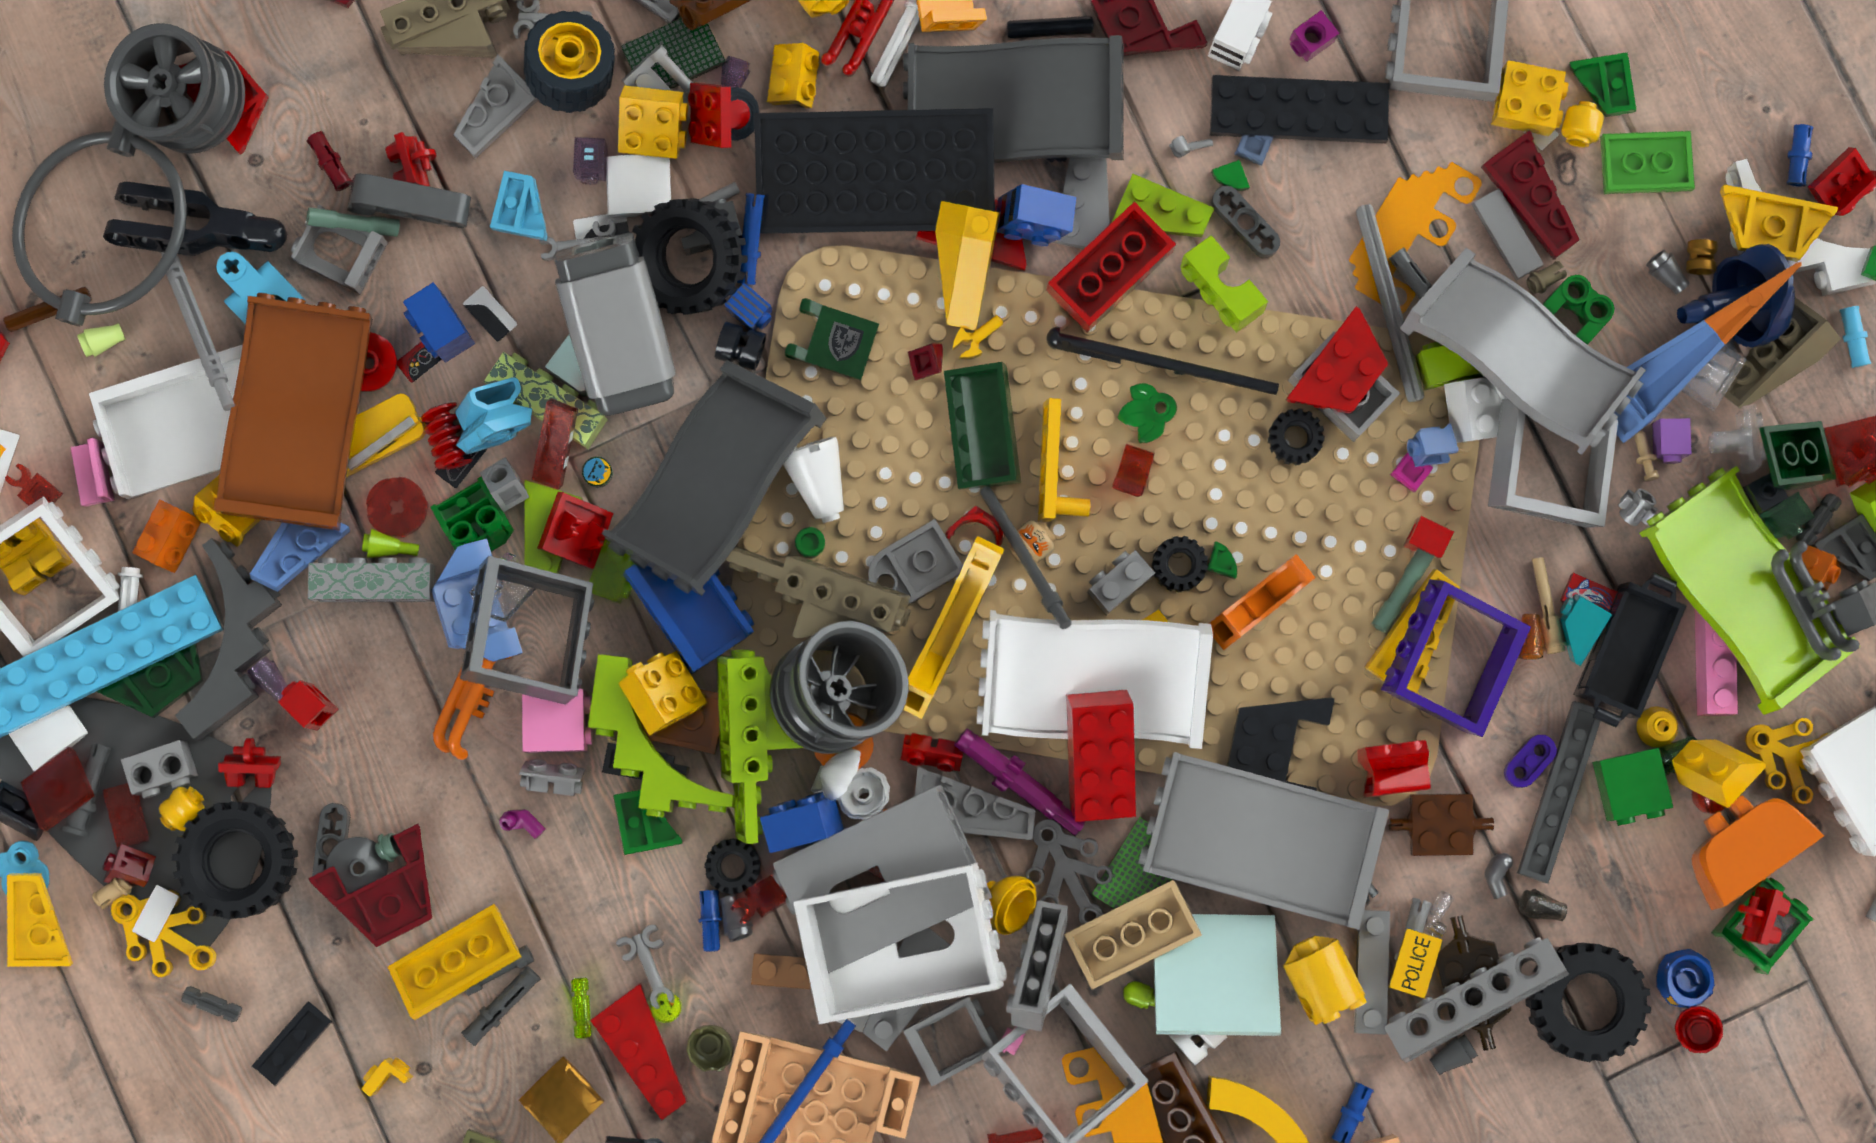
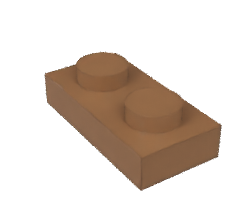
(780, 971)

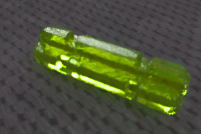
(581, 1008)

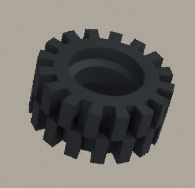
(1309, 424)
(1193, 551)
(715, 874)

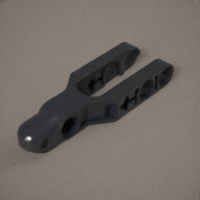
(225, 228)

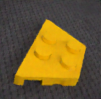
(1774, 220)

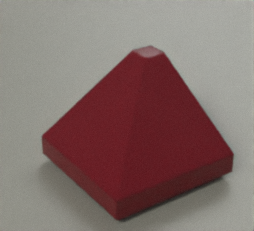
(926, 360)

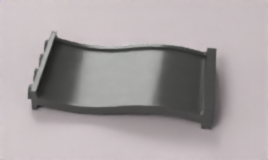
(1044, 93)
(713, 477)

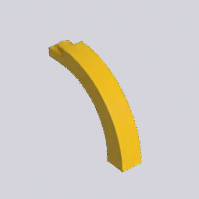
(951, 625)
(1252, 1105)

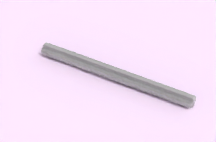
(1389, 303)

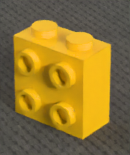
(1530, 98)
(651, 122)
(662, 691)

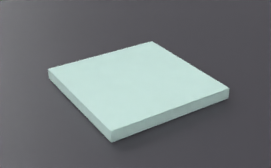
(1221, 979)

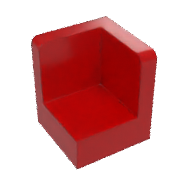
(1428, 537)

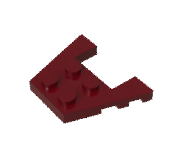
(1144, 28)
(389, 903)

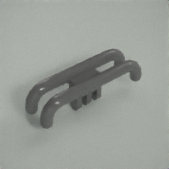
(1810, 604)

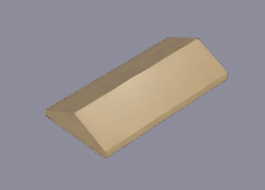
(1133, 934)

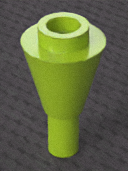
(382, 545)

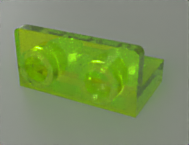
(608, 575)

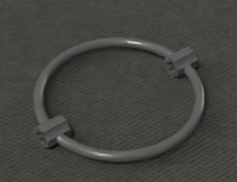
(74, 305)

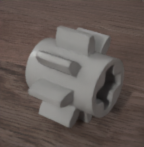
(1637, 507)

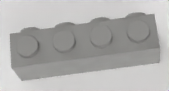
(1039, 965)

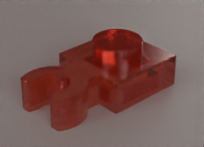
(34, 487)
(761, 897)

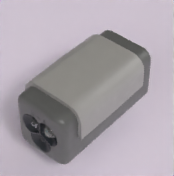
(615, 324)

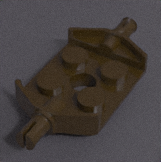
(1465, 956)

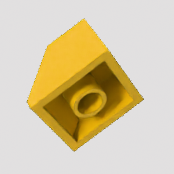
(1716, 770)

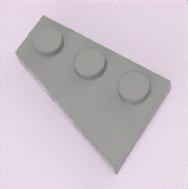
(496, 107)

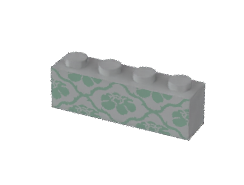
(371, 581)

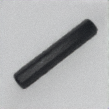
(1050, 27)

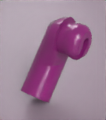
(521, 820)

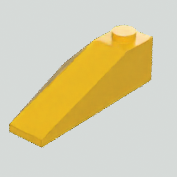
(964, 251)

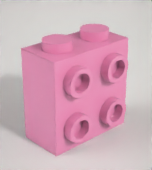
(556, 726)

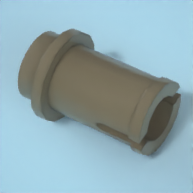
(1541, 280)

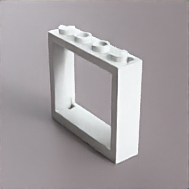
(87, 560)

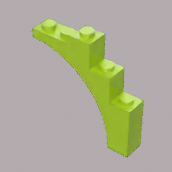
(635, 752)

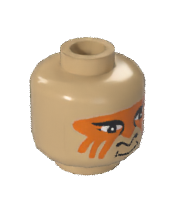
(1037, 539)

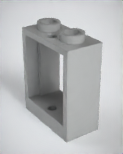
(922, 1053)

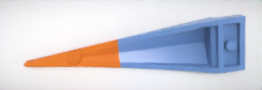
(1683, 357)

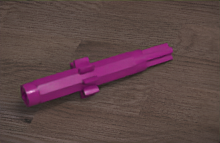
(1009, 774)

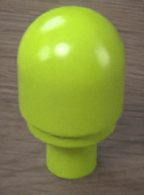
(1139, 995)

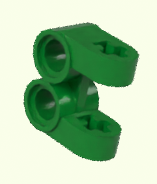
(1581, 306)

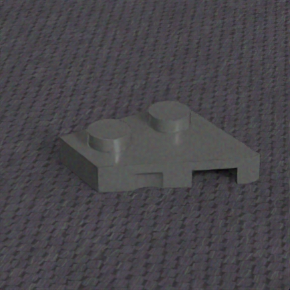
(1853, 546)

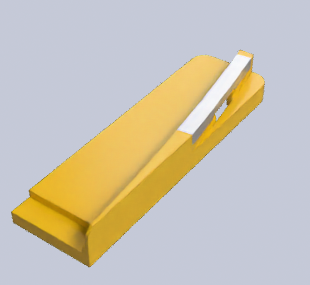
(380, 426)

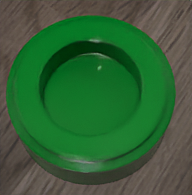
(810, 542)

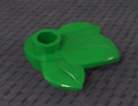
(1143, 414)

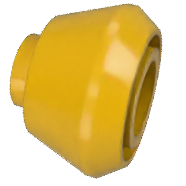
(1655, 733)

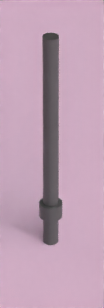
(1050, 598)

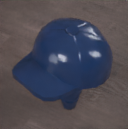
(1737, 277)

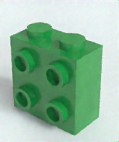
(1633, 786)

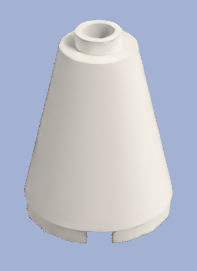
(818, 477)

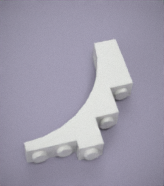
(1835, 266)

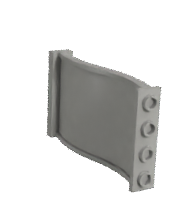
(1524, 351)
(1264, 840)

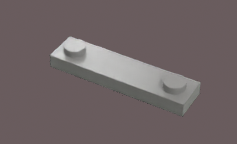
(1372, 971)

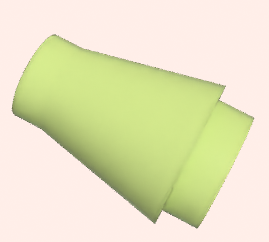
(99, 339)

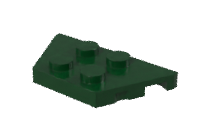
(159, 684)

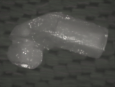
(1436, 913)

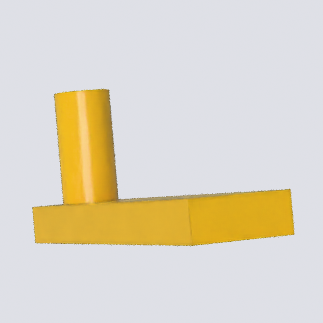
(1049, 503)

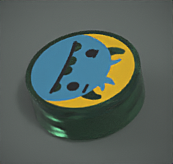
(597, 472)

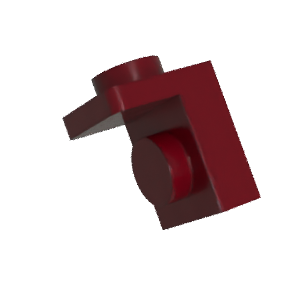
(128, 865)

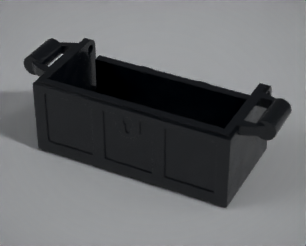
(1630, 650)

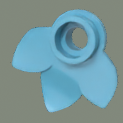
(12, 864)

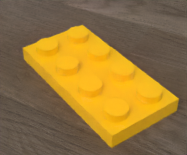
(454, 962)

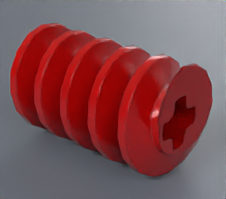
(444, 436)

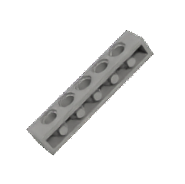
(1439, 1031)

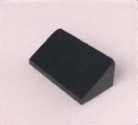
(17, 813)

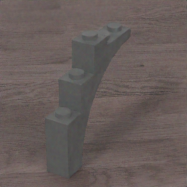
(226, 688)

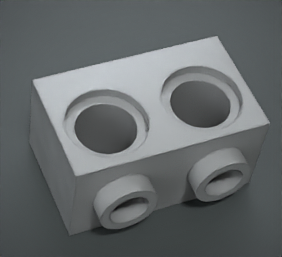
(158, 762)

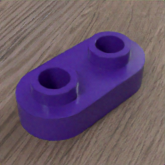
(1530, 762)

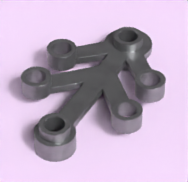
(1065, 866)

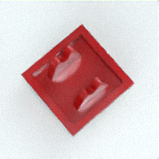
(575, 530)

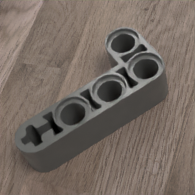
(408, 200)

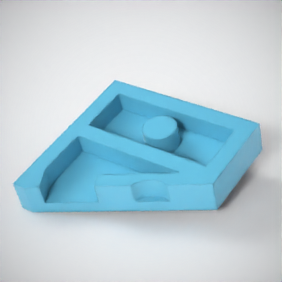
(519, 207)

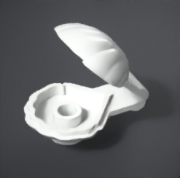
(845, 784)

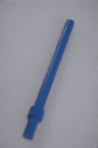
(832, 1048)

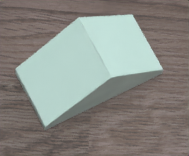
(566, 368)

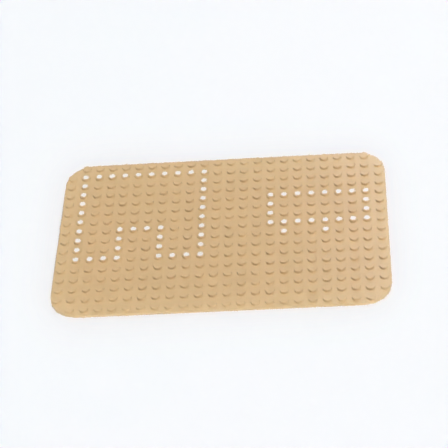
(1205, 483)

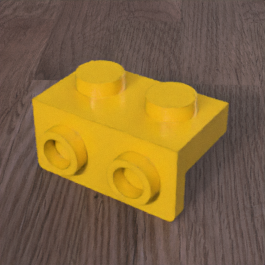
(793, 75)
(228, 527)

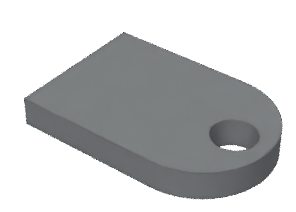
(918, 562)

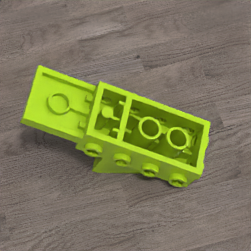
(746, 734)

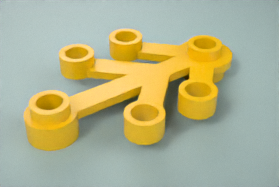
(1791, 755)
(166, 934)

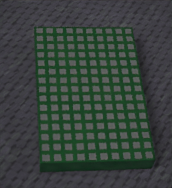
(690, 50)

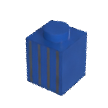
(749, 308)

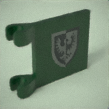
(838, 341)

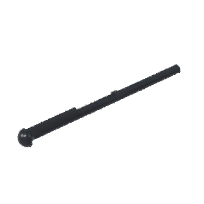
(1115, 353)

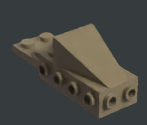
(443, 26)
(826, 593)

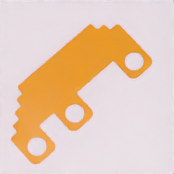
(1405, 215)
(1132, 1120)

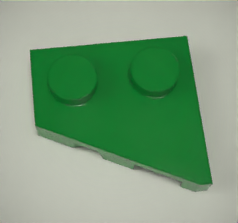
(1607, 82)
(641, 831)

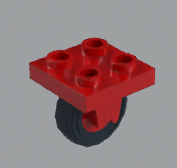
(720, 114)

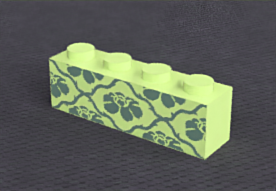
(538, 389)

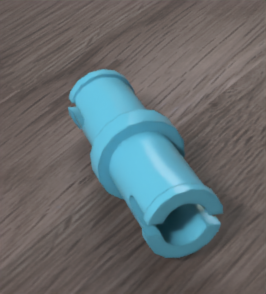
(1855, 336)

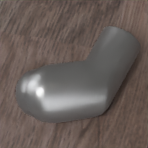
(1495, 872)

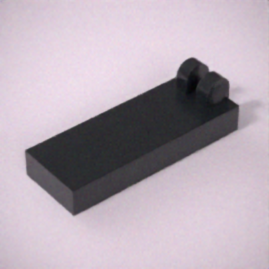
(292, 1043)

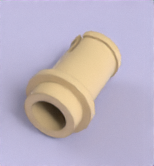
(111, 892)

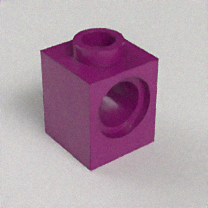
(1322, 28)

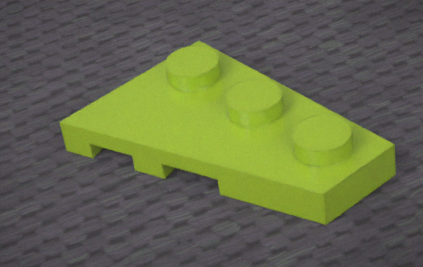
(1167, 208)
(536, 515)

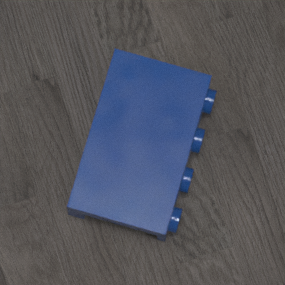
(692, 623)

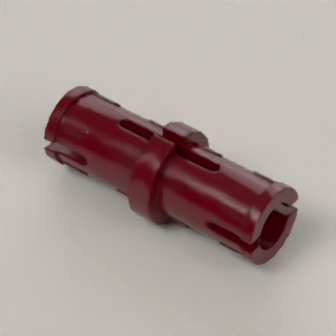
(329, 161)

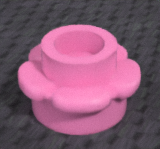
(1013, 1047)

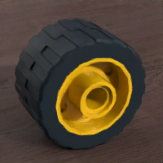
(568, 61)

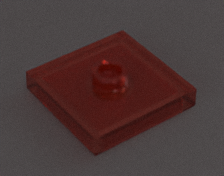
(57, 789)

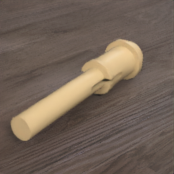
(1549, 622)

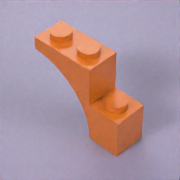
(1260, 601)

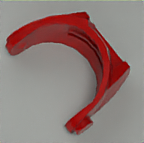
(980, 516)

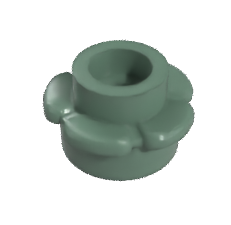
(387, 847)

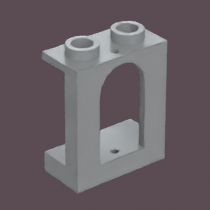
(357, 278)

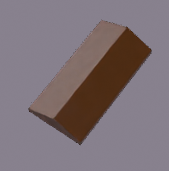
(1178, 1104)

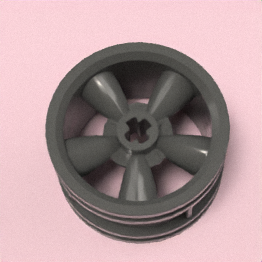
(145, 79)
(803, 708)

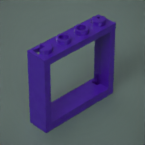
(1495, 672)

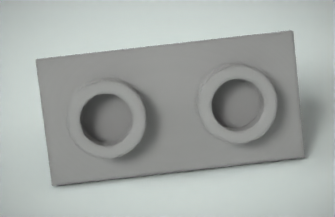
(537, 775)

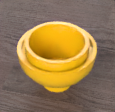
(1011, 903)

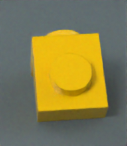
(378, 1076)

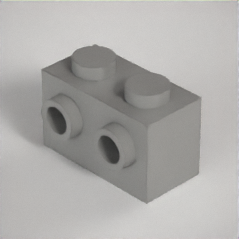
(1121, 582)

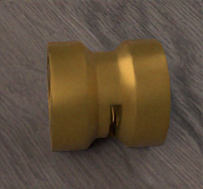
(1701, 257)

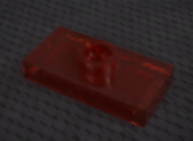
(125, 816)

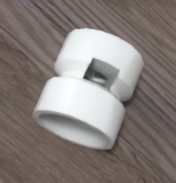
(1197, 1051)

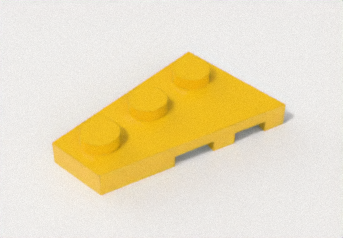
(32, 924)

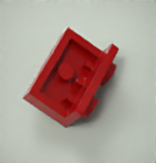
(1844, 182)

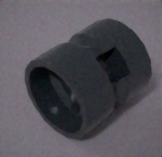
(730, 344)

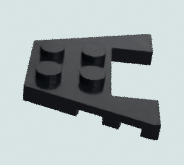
(1267, 732)

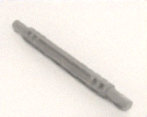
(199, 333)

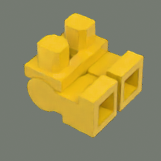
(30, 556)

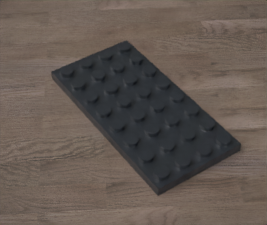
(871, 168)

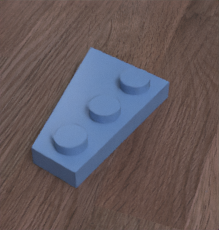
(292, 551)

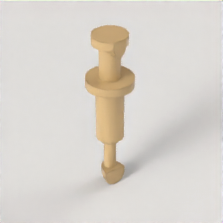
(1645, 456)

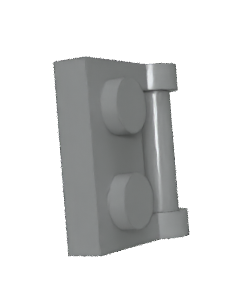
(645, 76)

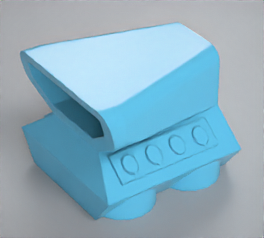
(490, 415)

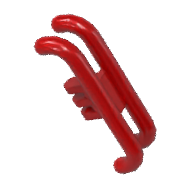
(862, 23)

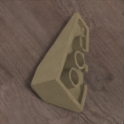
(1775, 363)

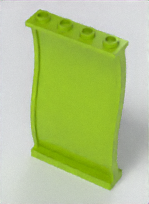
(1724, 569)

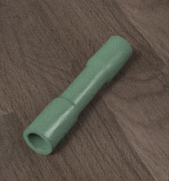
(333, 219)
(1392, 606)

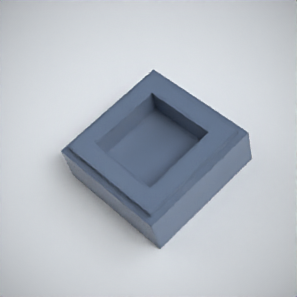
(1254, 148)

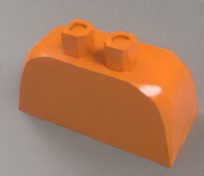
(1749, 847)

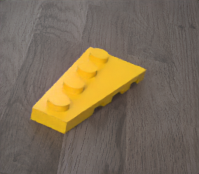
(1386, 652)

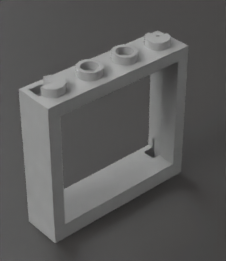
(1442, 86)
(1506, 472)
(1102, 1042)

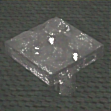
(1743, 439)

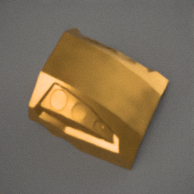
(561, 1100)

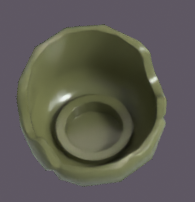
(710, 1048)

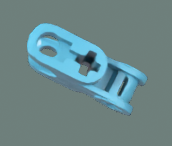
(251, 281)

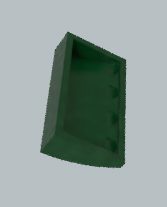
(982, 426)

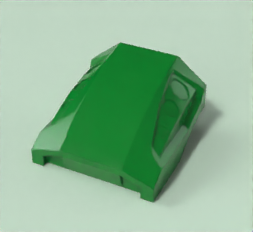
(473, 517)

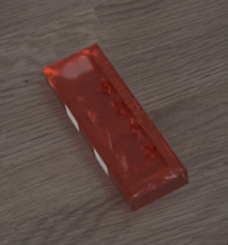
(554, 443)

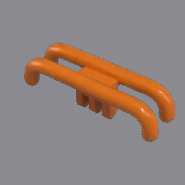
(465, 697)

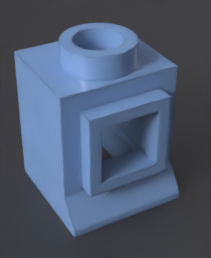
(1432, 446)

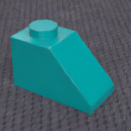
(1581, 626)

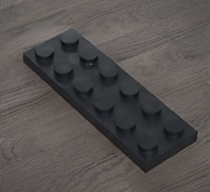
(1299, 109)

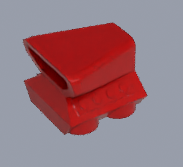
(1395, 768)

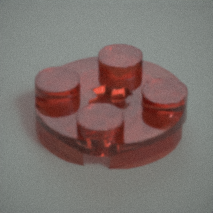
(402, 523)

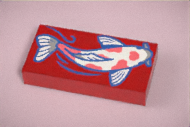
(1590, 590)

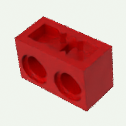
(307, 704)

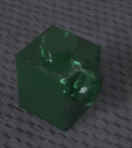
(1787, 517)

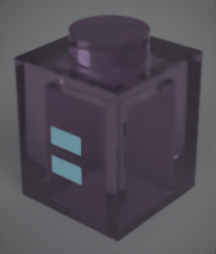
(590, 160)

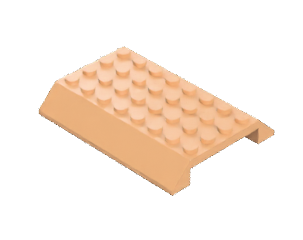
(842, 1107)

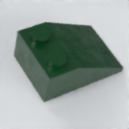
(1797, 455)

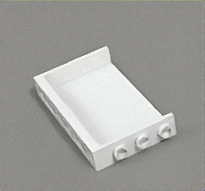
(163, 426)

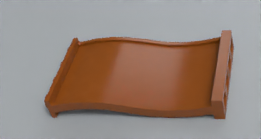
(293, 412)

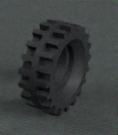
(702, 216)
(194, 861)
(1625, 1025)

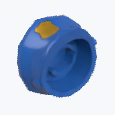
(1685, 978)

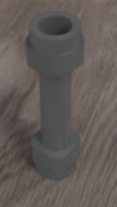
(525, 960)

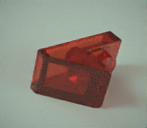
(1133, 471)

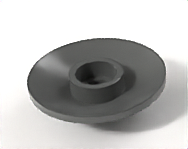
(356, 850)

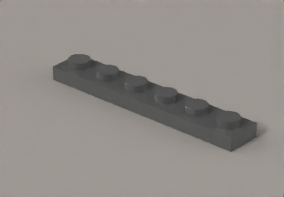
(1559, 793)

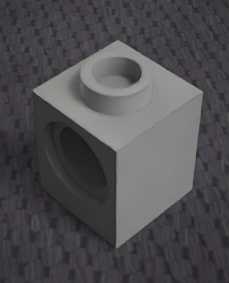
(504, 484)

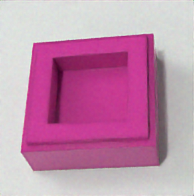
(1410, 475)

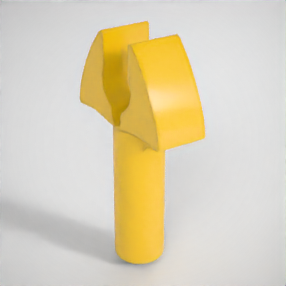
(976, 337)

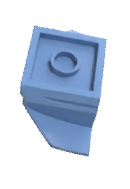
(455, 603)

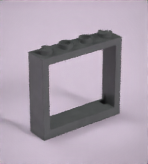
(579, 629)

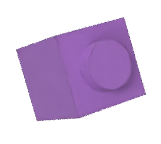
(1671, 439)

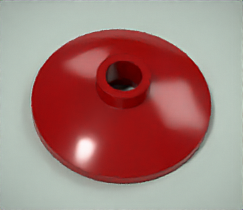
(384, 363)

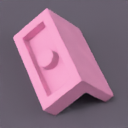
(92, 473)

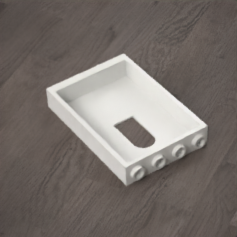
(889, 982)

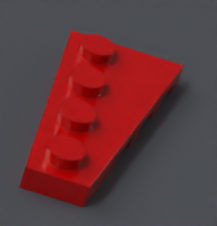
(638, 1046)

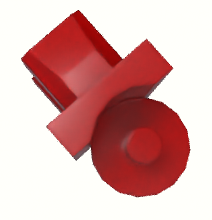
(414, 159)
(249, 760)
(1761, 916)

